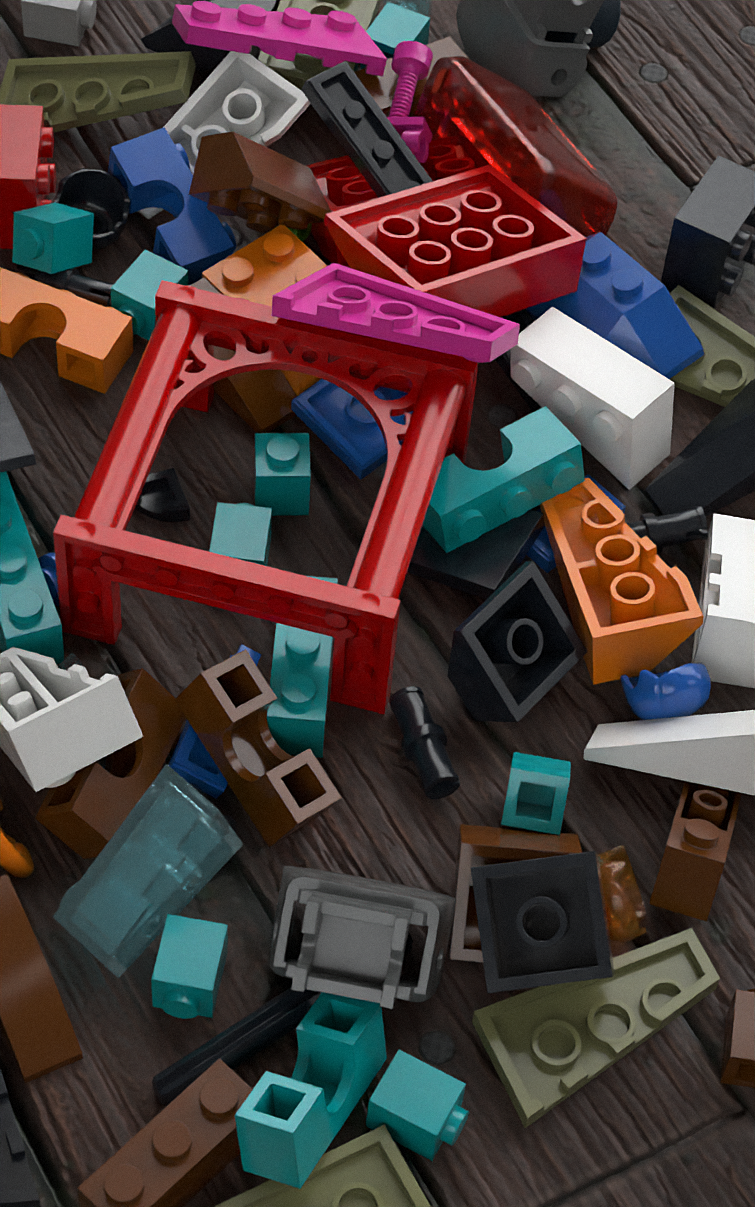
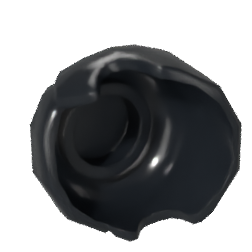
(100, 194)

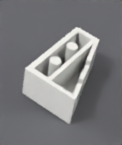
(598, 393)
(728, 602)
(59, 717)

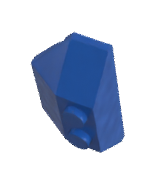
(628, 309)

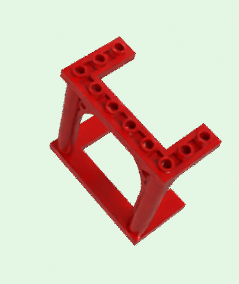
(180, 372)

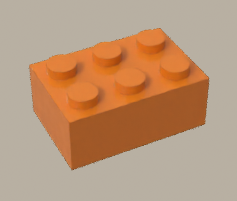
(264, 270)

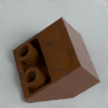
(256, 184)

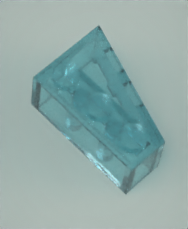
(147, 870)

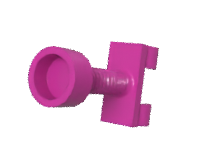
(411, 63)

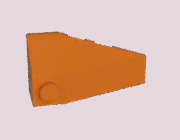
(616, 586)

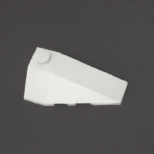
(238, 98)
(695, 748)

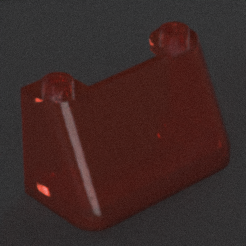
(517, 141)

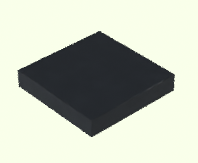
(481, 564)

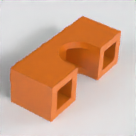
(90, 337)

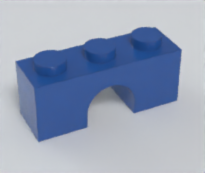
(160, 177)

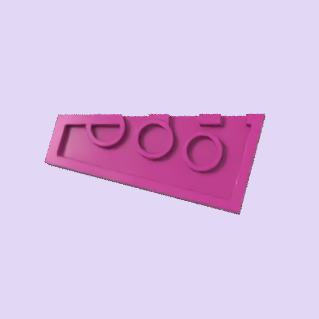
(280, 34)
(392, 312)

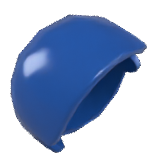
(668, 693)

